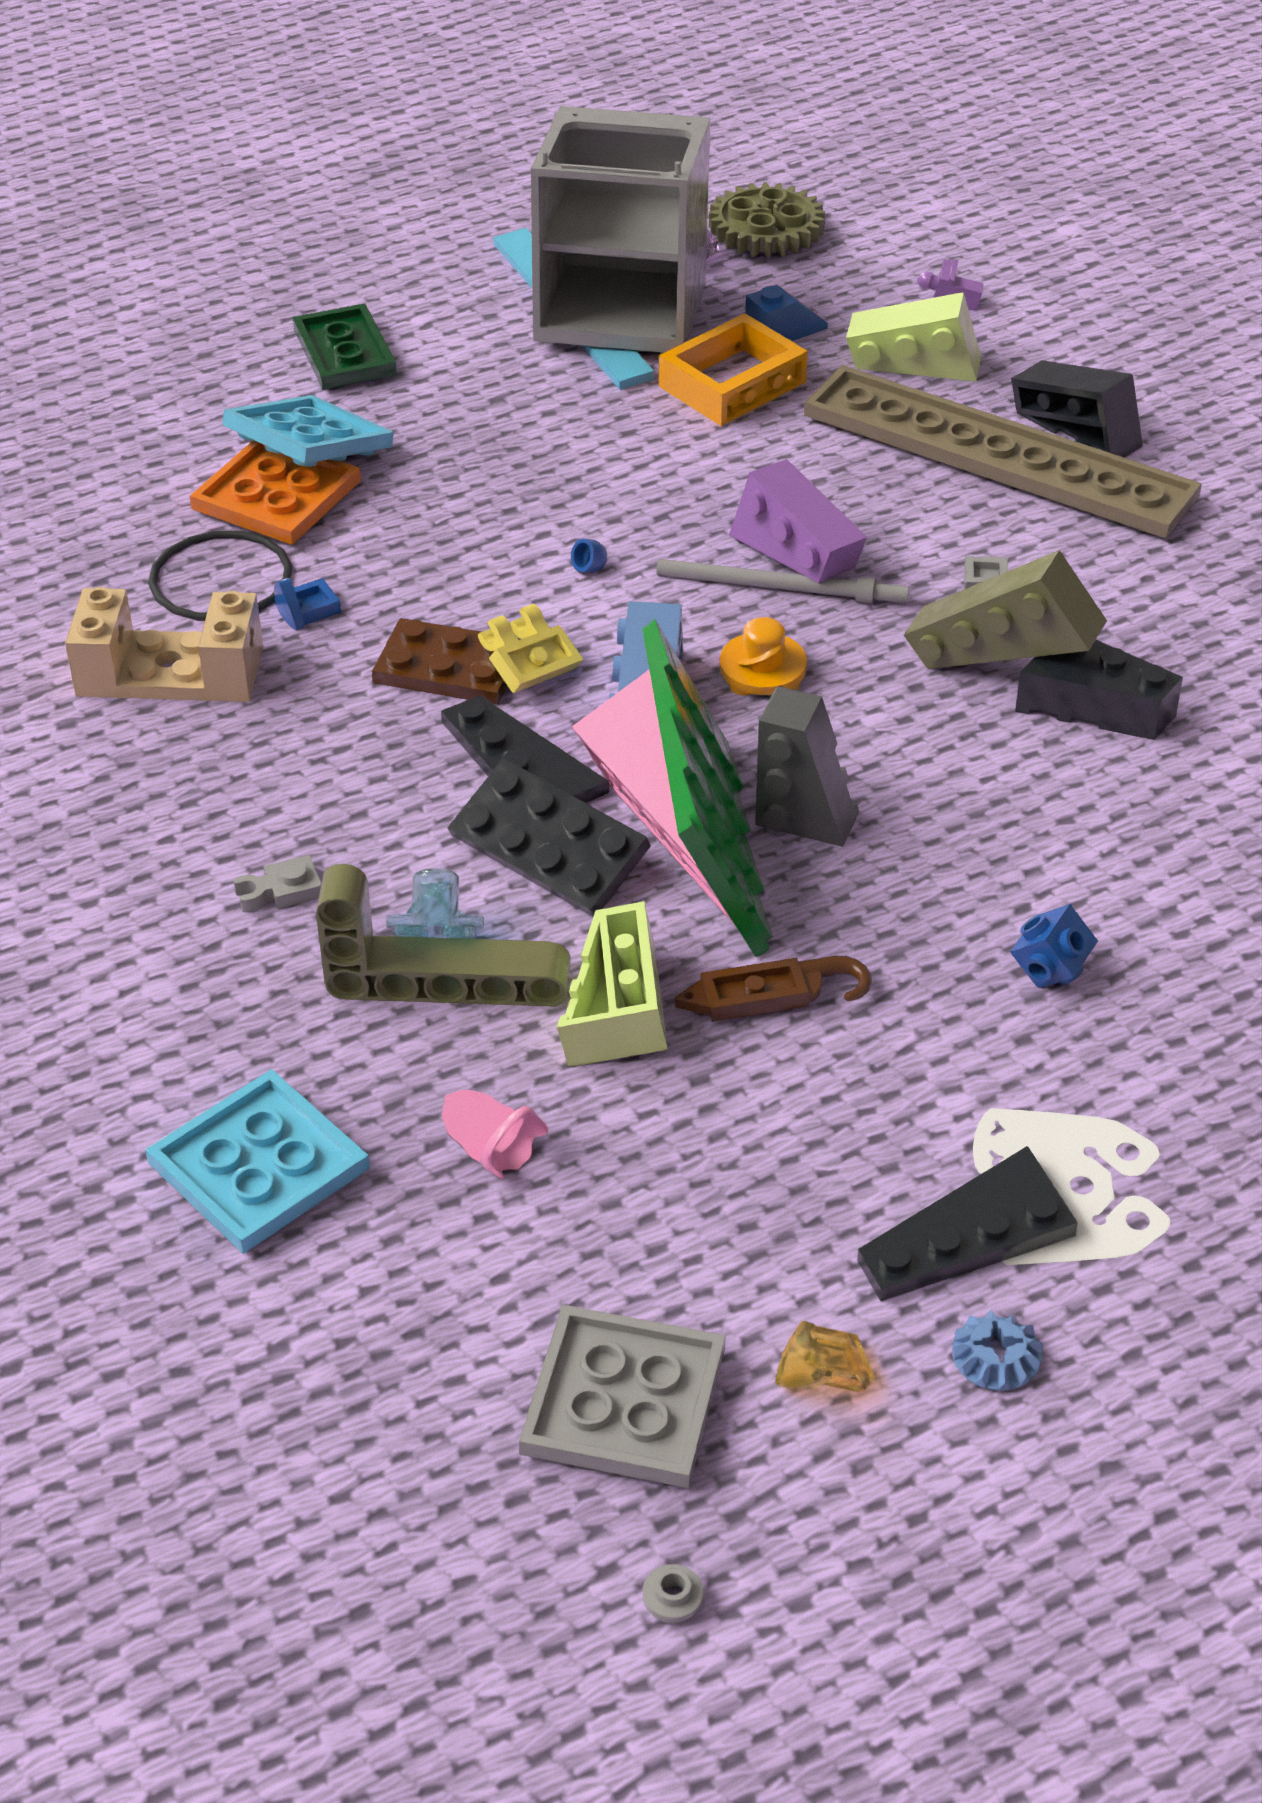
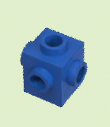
(1054, 946)

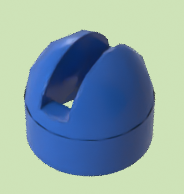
(588, 555)

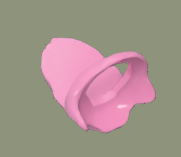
(490, 1130)

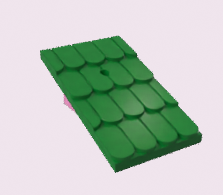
(681, 782)

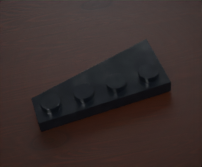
(493, 734)
(975, 1226)

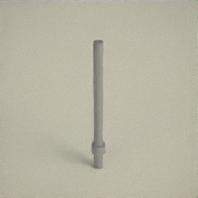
(863, 590)

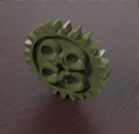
(766, 219)

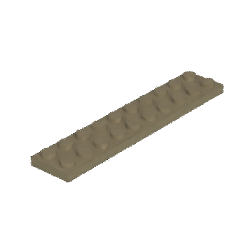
(1004, 451)

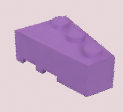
(796, 523)

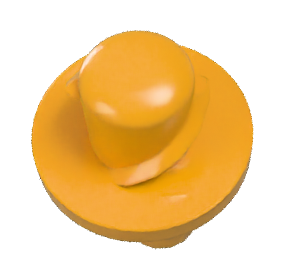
(762, 659)

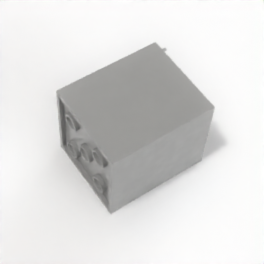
(619, 228)

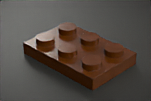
(438, 662)

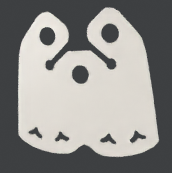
(1059, 1146)

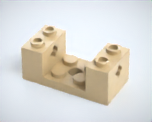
(126, 663)

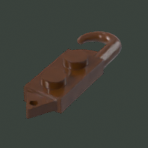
(769, 986)

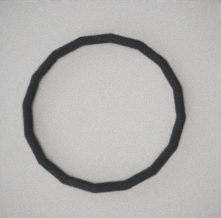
(152, 582)

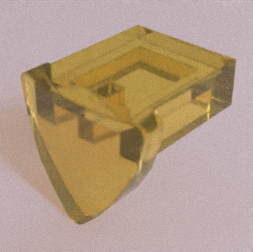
(823, 1357)

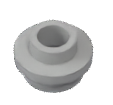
(669, 1607)

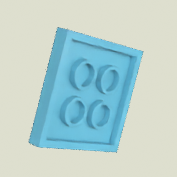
(307, 429)
(257, 1160)

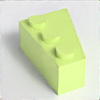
(917, 339)

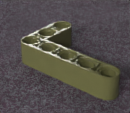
(427, 967)

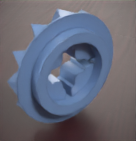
(978, 1360)

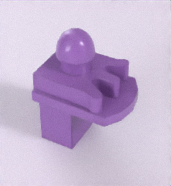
(948, 284)

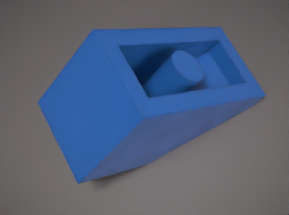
(783, 313)

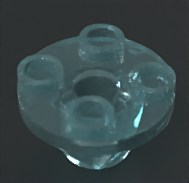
(435, 908)

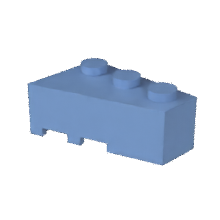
(630, 635)

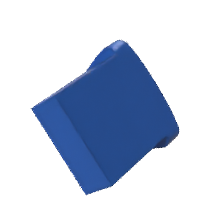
(305, 602)

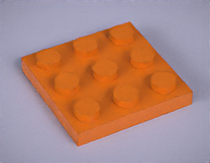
(273, 493)

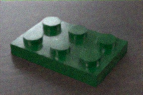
(344, 346)

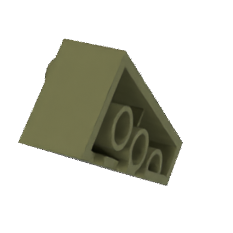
(1009, 617)

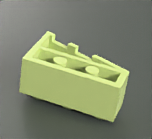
(617, 994)

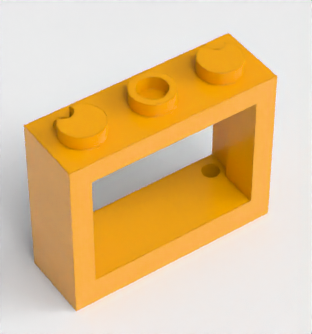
(780, 371)

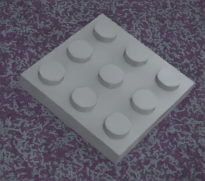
(623, 1396)

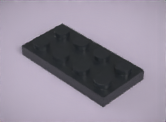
(549, 837)

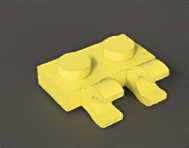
(536, 656)

